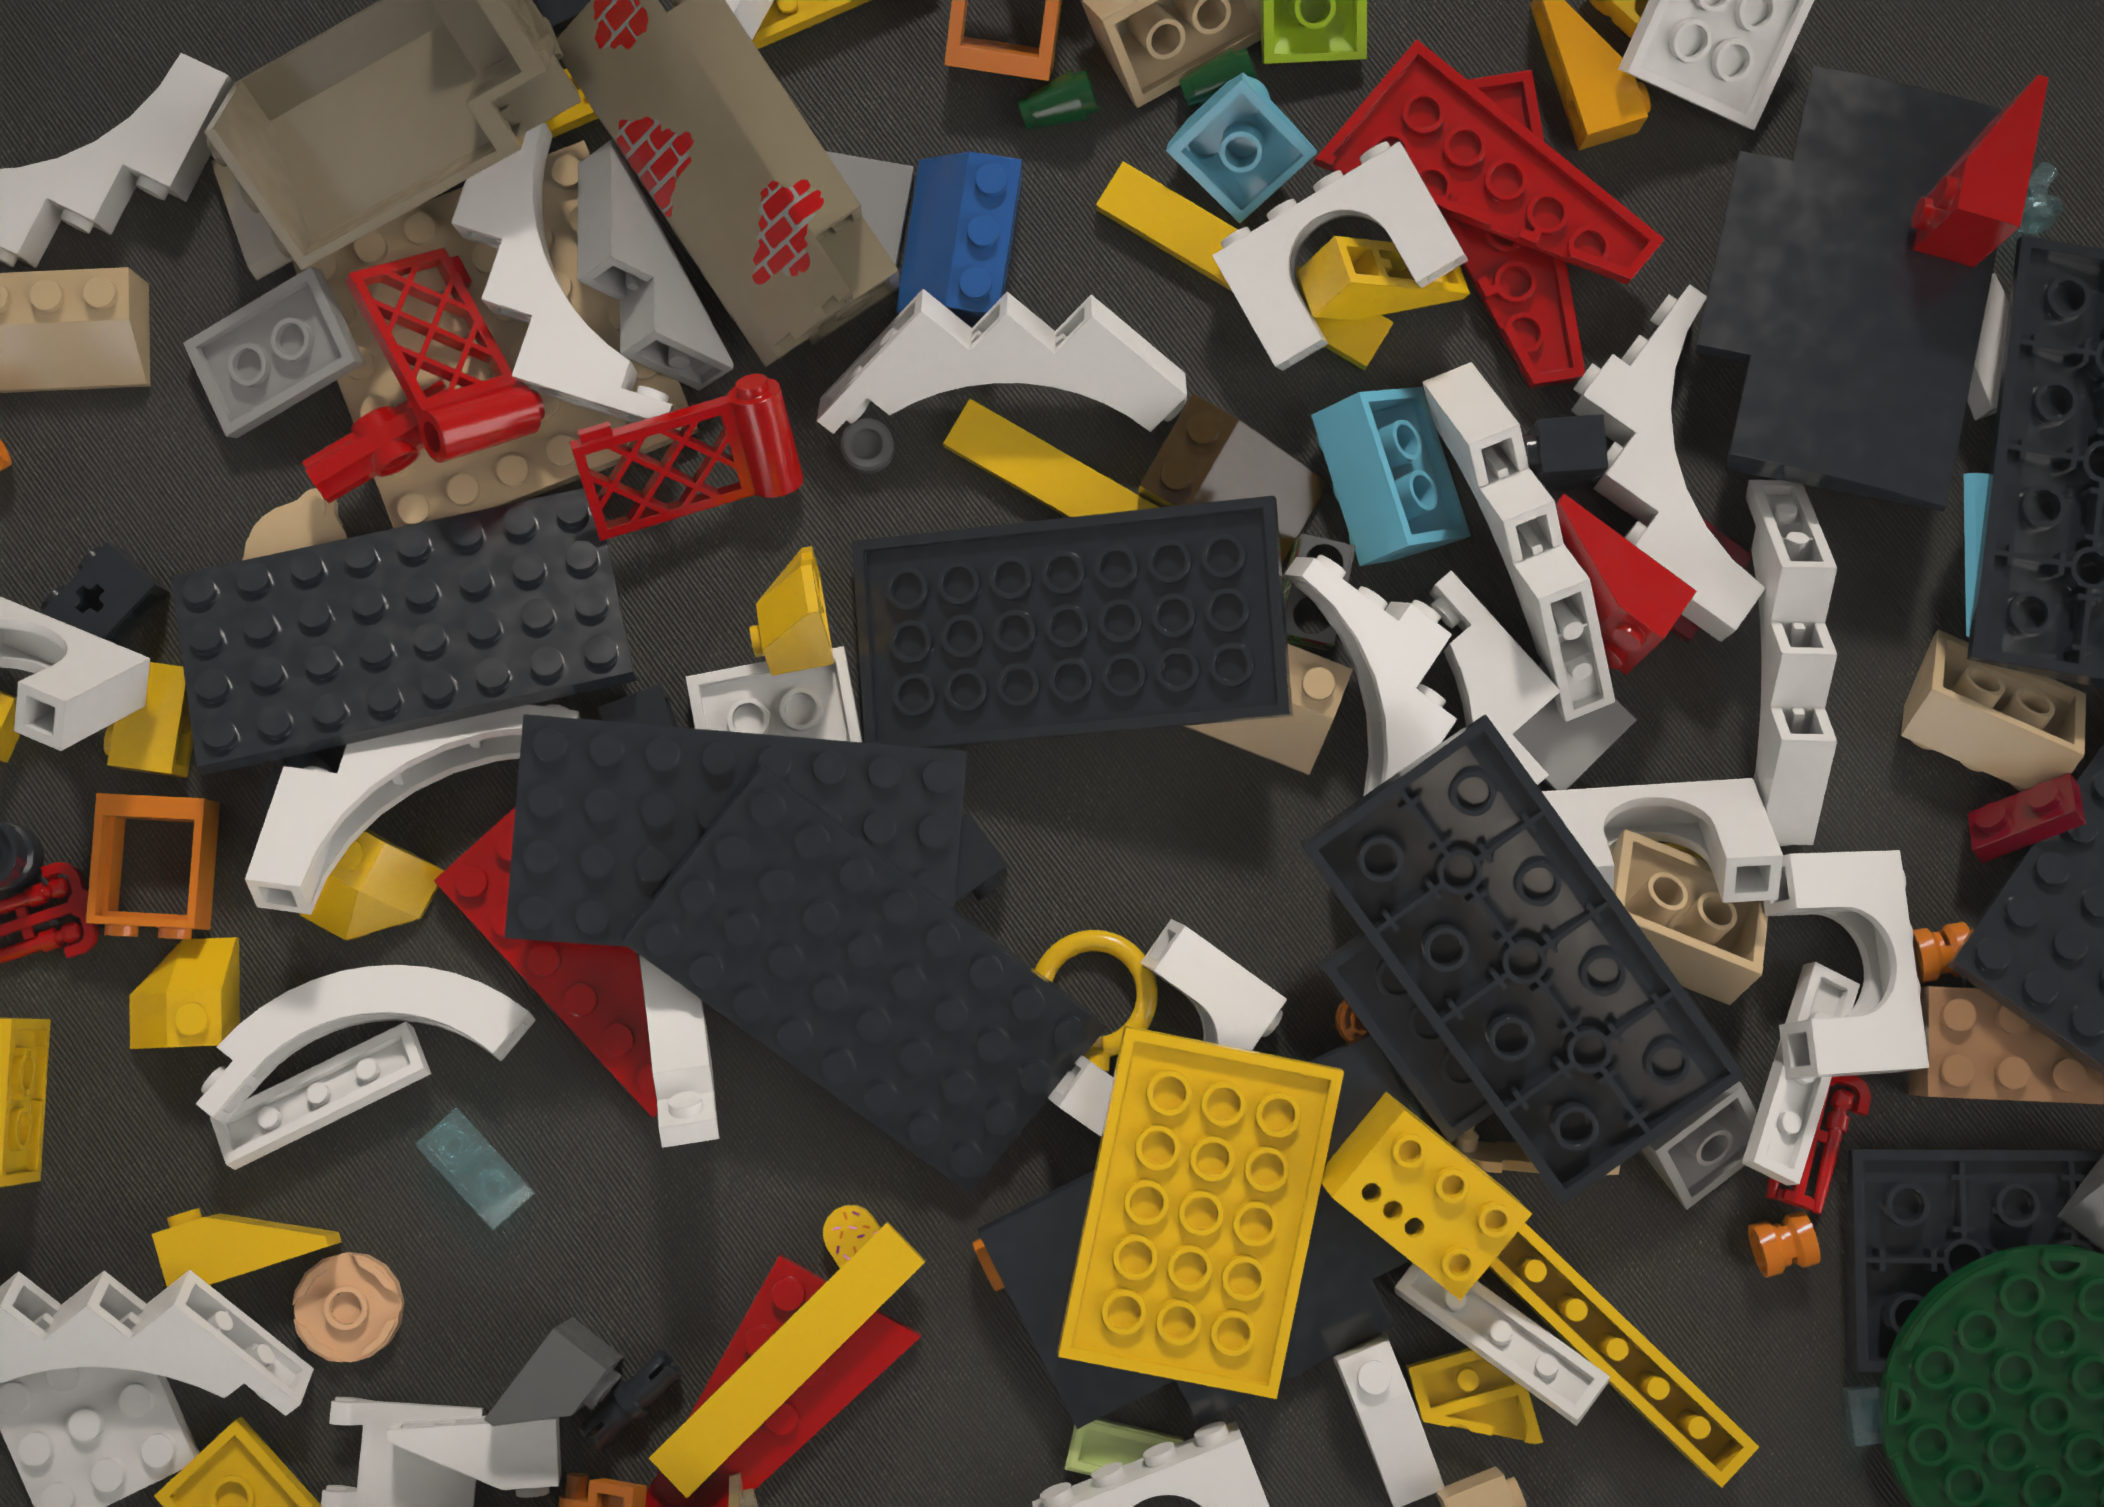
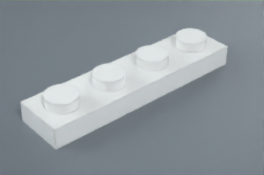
(322, 1095)
(1793, 1106)
(1509, 1343)

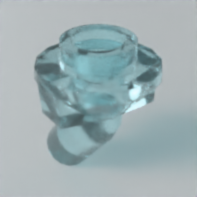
(2040, 207)

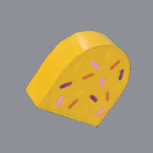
(848, 1231)

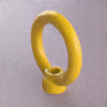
(1131, 957)

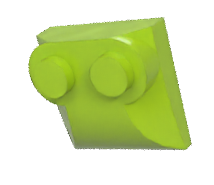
(1313, 30)

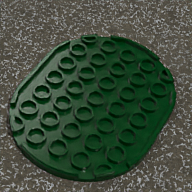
(2001, 1384)

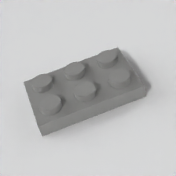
(273, 352)

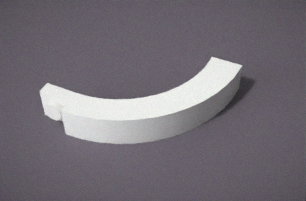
(355, 999)

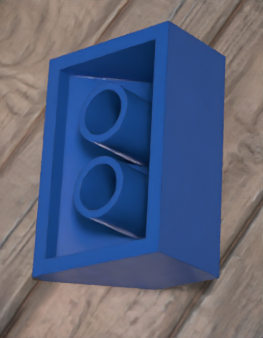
(961, 232)

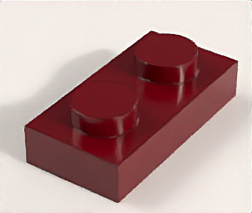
(2026, 818)

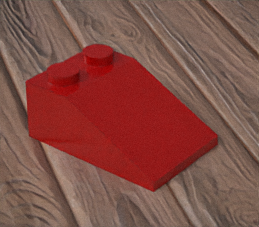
(1986, 188)
(1631, 591)

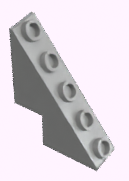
(632, 261)

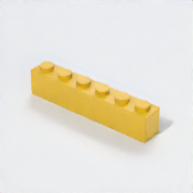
(1623, 1353)

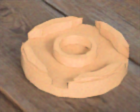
(348, 1307)

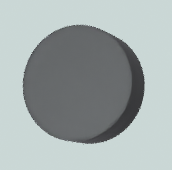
(867, 446)

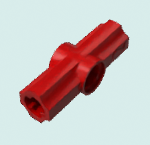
(378, 446)

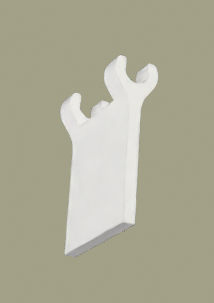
(392, 1474)

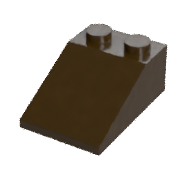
(1223, 459)

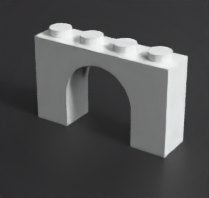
(1264, 261)
(77, 679)
(1713, 818)
(1229, 999)
(1886, 1024)
(1207, 1469)

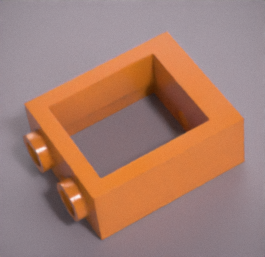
(1002, 56)
(107, 859)

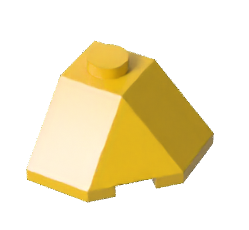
(793, 619)
(374, 889)
(188, 997)

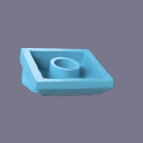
(1240, 146)

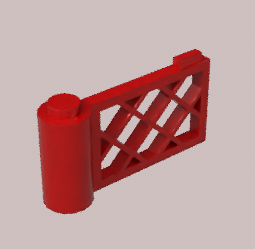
(461, 418)
(753, 428)

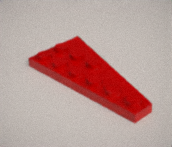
(1491, 168)
(1519, 285)
(586, 985)
(810, 1407)

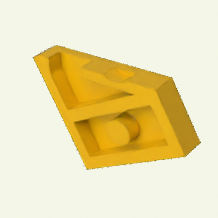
(1472, 1395)

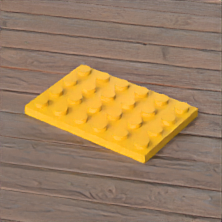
(1200, 1212)

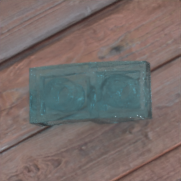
(474, 1168)

